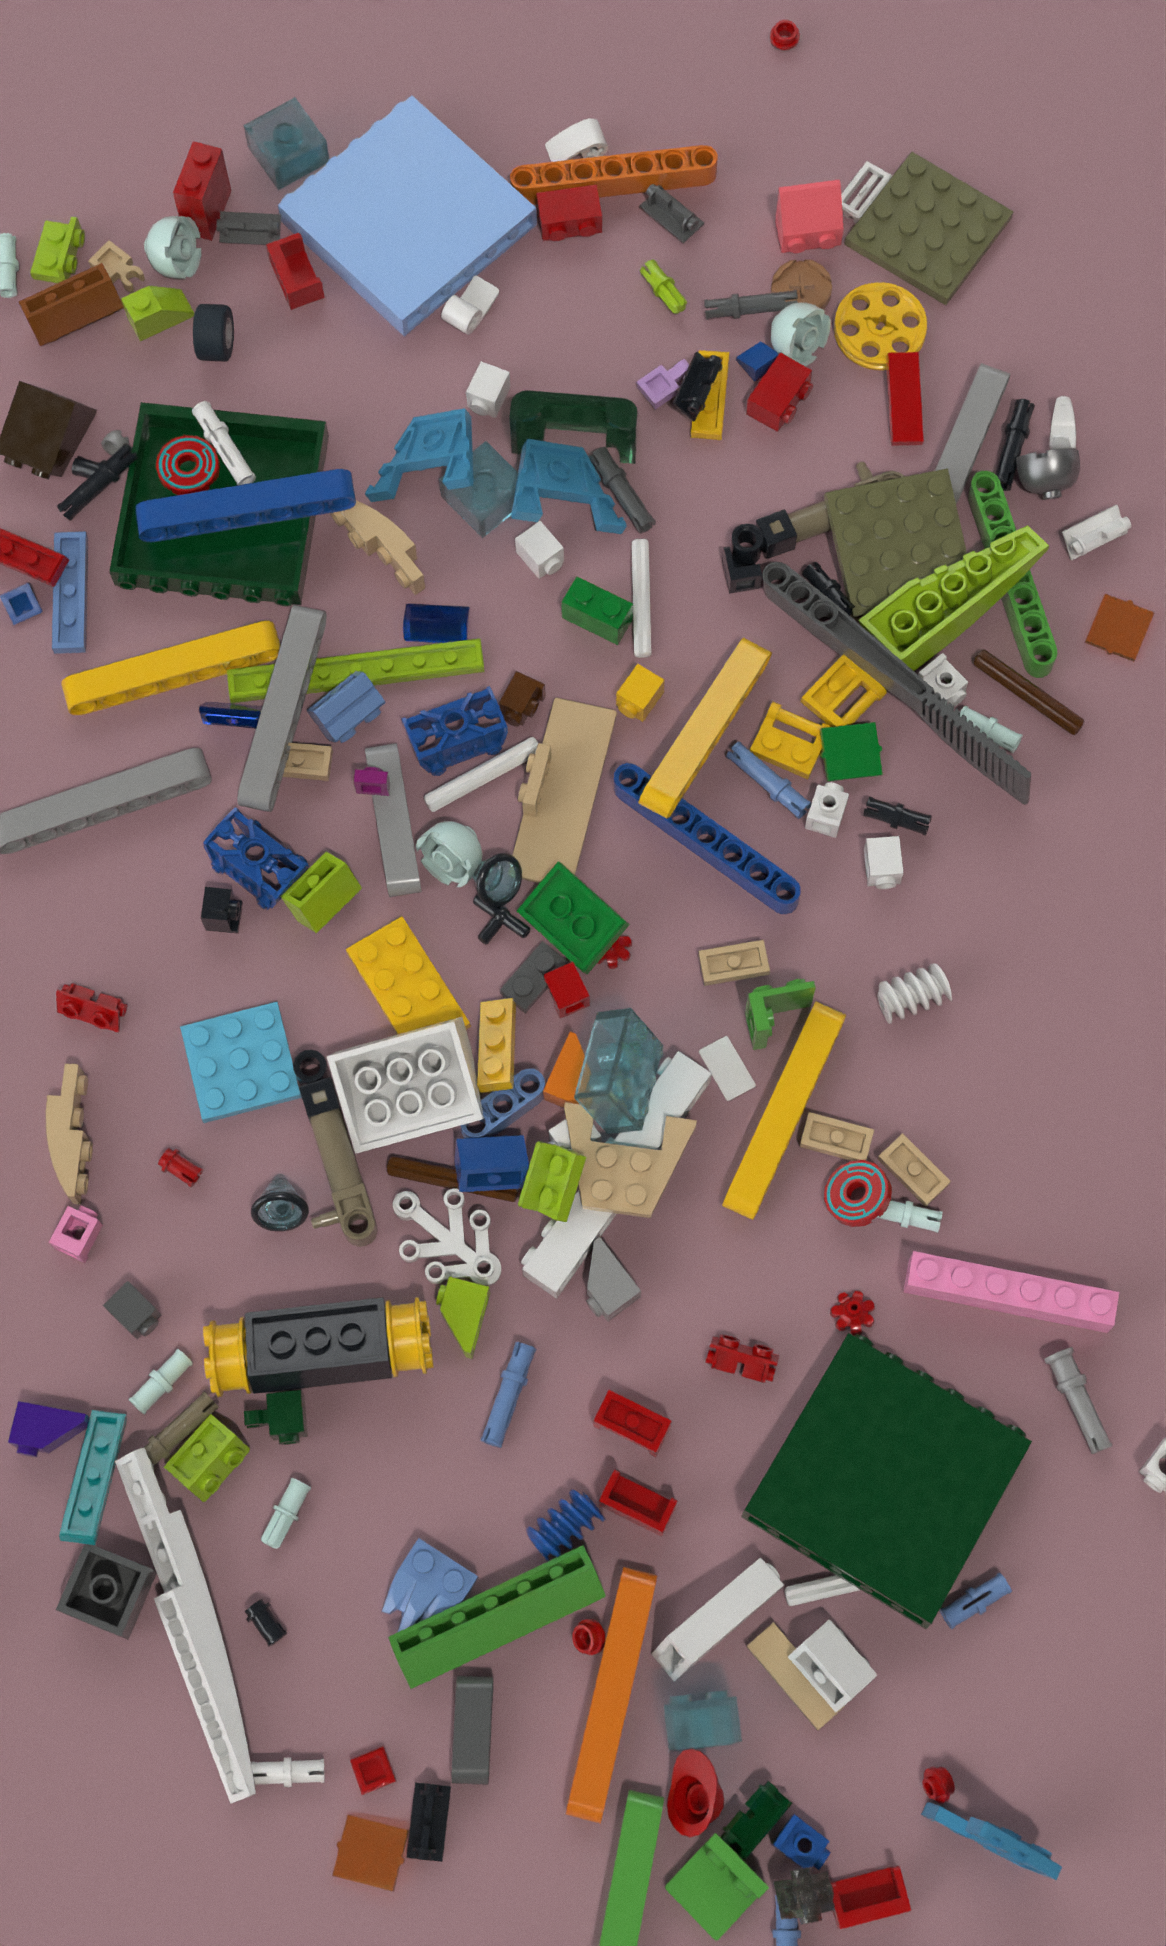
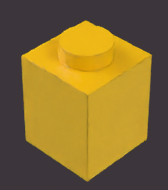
(639, 693)

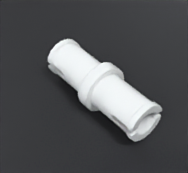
(288, 1772)

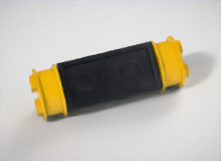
(318, 1346)

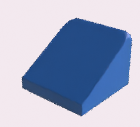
(757, 360)
(20, 603)

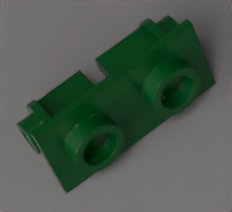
(749, 1829)

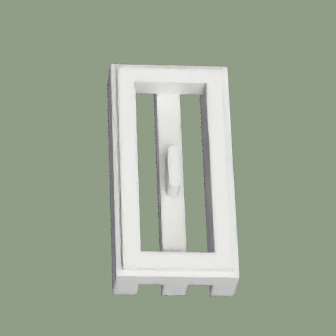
(850, 210)

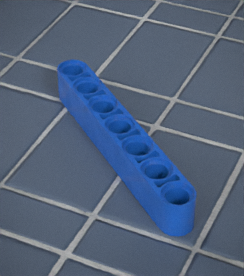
(245, 505)
(713, 852)

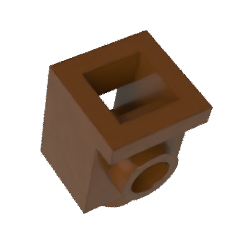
(521, 699)

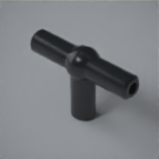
(500, 917)

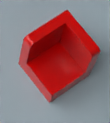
(567, 990)

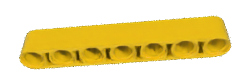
(170, 668)
(705, 728)
(784, 1110)

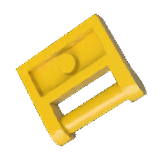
(836, 687)
(786, 749)

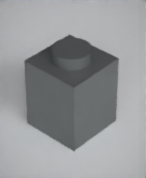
(133, 1311)

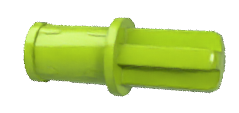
(664, 287)

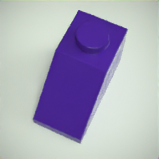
(43, 1428)

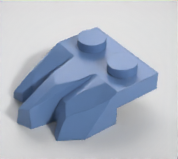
(427, 1585)

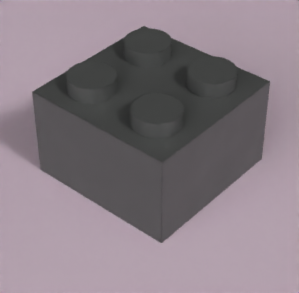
(106, 1591)

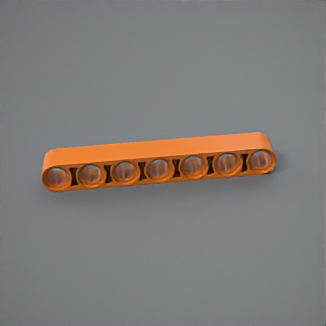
(626, 166)
(611, 1695)

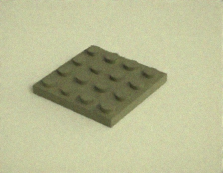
(928, 228)
(893, 534)

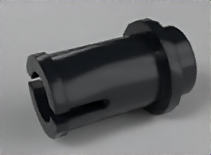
(84, 467)
(265, 1622)

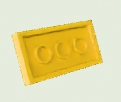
(403, 979)

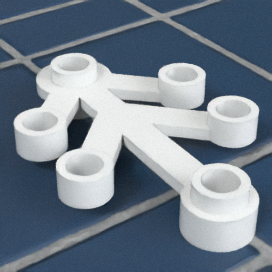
(450, 1242)

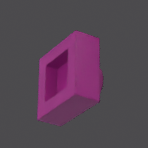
(372, 781)

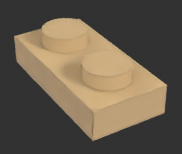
(309, 762)
(734, 962)
(836, 1137)
(914, 1170)

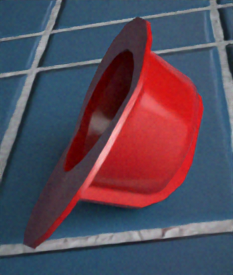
(694, 1794)

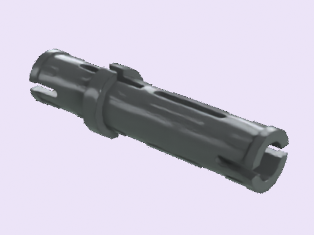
(749, 304)
(616, 480)

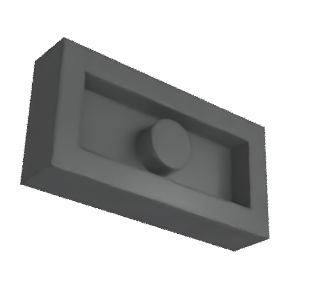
(528, 981)

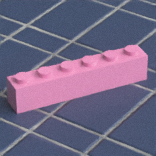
(1011, 1292)

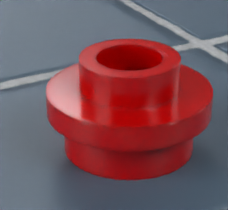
(788, 29)
(589, 1637)
(938, 1784)

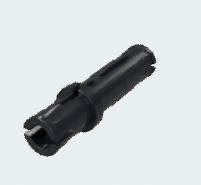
(1016, 433)
(98, 481)

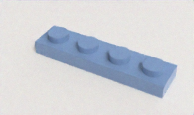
(70, 595)

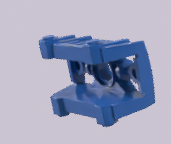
(458, 744)
(248, 872)

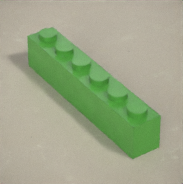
(496, 1617)

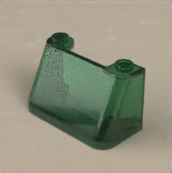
(539, 410)

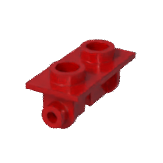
(77, 1003)
(730, 1352)

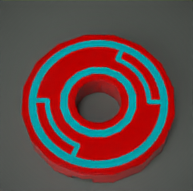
(187, 449)
(848, 1178)

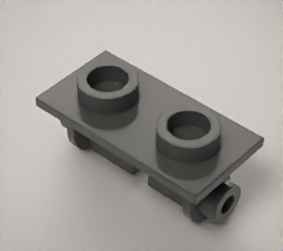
(671, 213)
(248, 228)

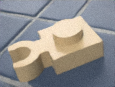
(117, 265)

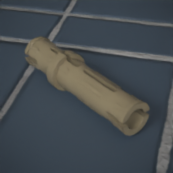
(179, 1428)

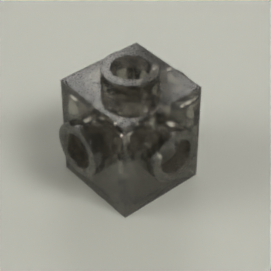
(804, 1895)

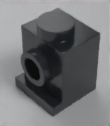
(221, 910)

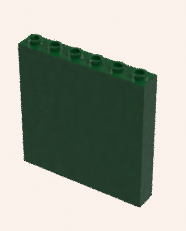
(241, 563)
(887, 1479)

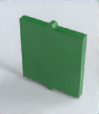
(851, 751)

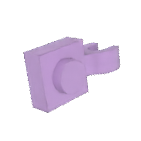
(661, 384)

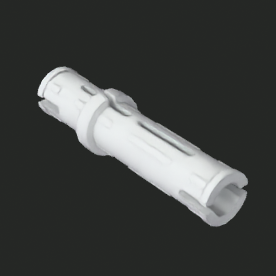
(217, 434)

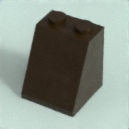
(43, 430)

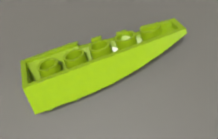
(940, 607)

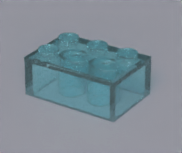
(619, 1071)

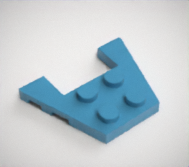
(427, 444)
(561, 474)
(997, 1840)

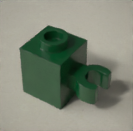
(283, 1415)

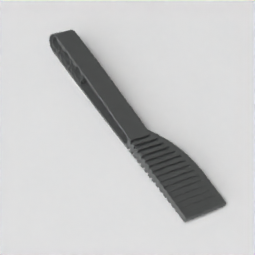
(863, 649)

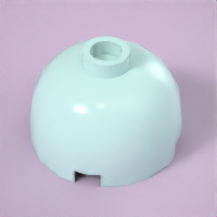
(173, 247)
(800, 331)
(450, 852)

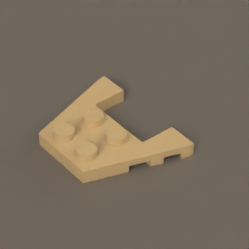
(622, 1176)

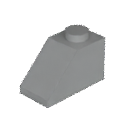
(609, 1284)

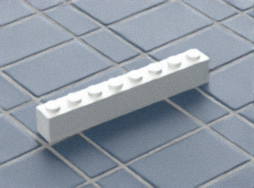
(570, 1243)

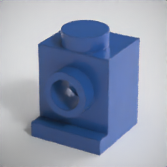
(788, 1840)

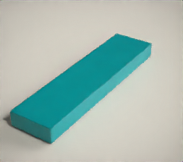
(93, 1477)

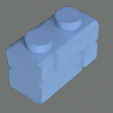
(347, 707)

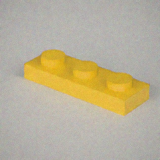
(496, 1045)

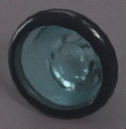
(498, 879)
(279, 1206)

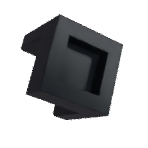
(740, 577)

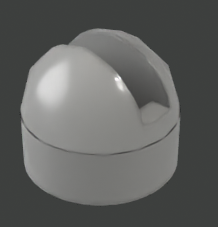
(113, 441)

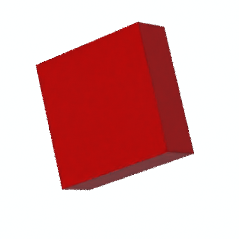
(373, 1770)

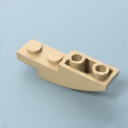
(378, 534)
(66, 1144)

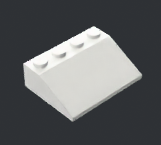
(407, 1085)

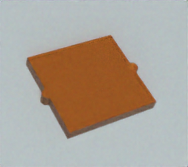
(1119, 627)
(370, 1853)

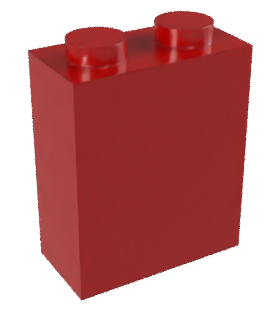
(203, 188)

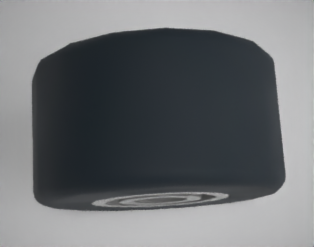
(213, 332)

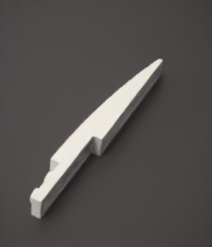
(191, 1624)

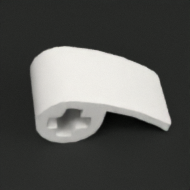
(583, 138)
(470, 309)

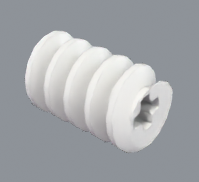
(913, 991)

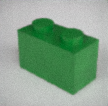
(597, 610)

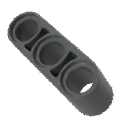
(472, 1730)

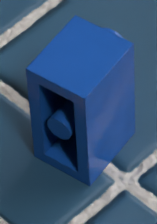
(491, 1163)

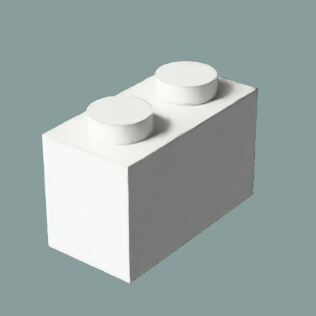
(832, 1665)

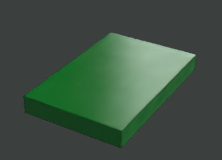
(573, 917)

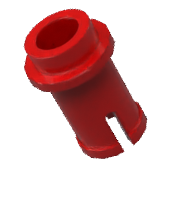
(179, 1167)

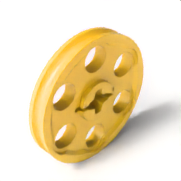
(878, 312)

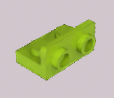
(57, 251)
(552, 1180)
(207, 1458)

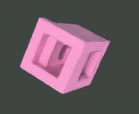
(72, 1220)

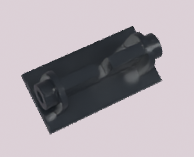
(697, 384)
(428, 1822)

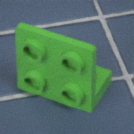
(767, 1001)
(716, 1887)

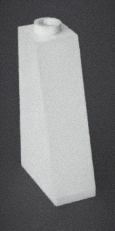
(717, 1618)

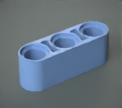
(521, 1104)

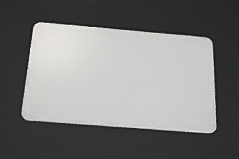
(727, 1068)

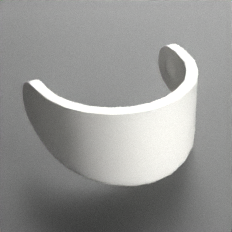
(1063, 425)

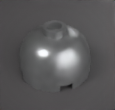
(1049, 471)

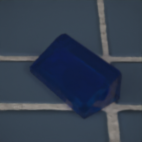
(435, 623)
(230, 714)

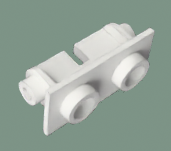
(1095, 532)

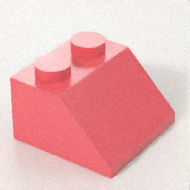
(809, 216)

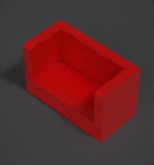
(294, 271)
(632, 1422)
(637, 1503)
(869, 1897)

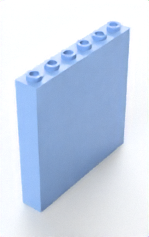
(407, 215)

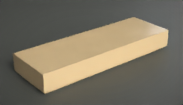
(772, 1652)

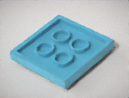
(240, 1062)

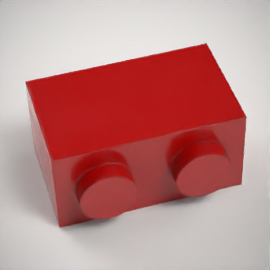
(569, 213)
(779, 392)

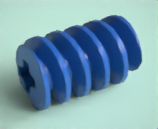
(564, 1524)

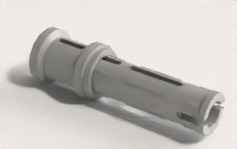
(1072, 1384)

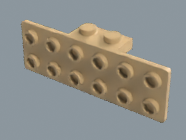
(562, 787)

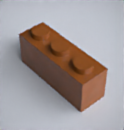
(71, 304)

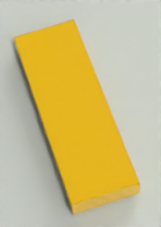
(710, 420)

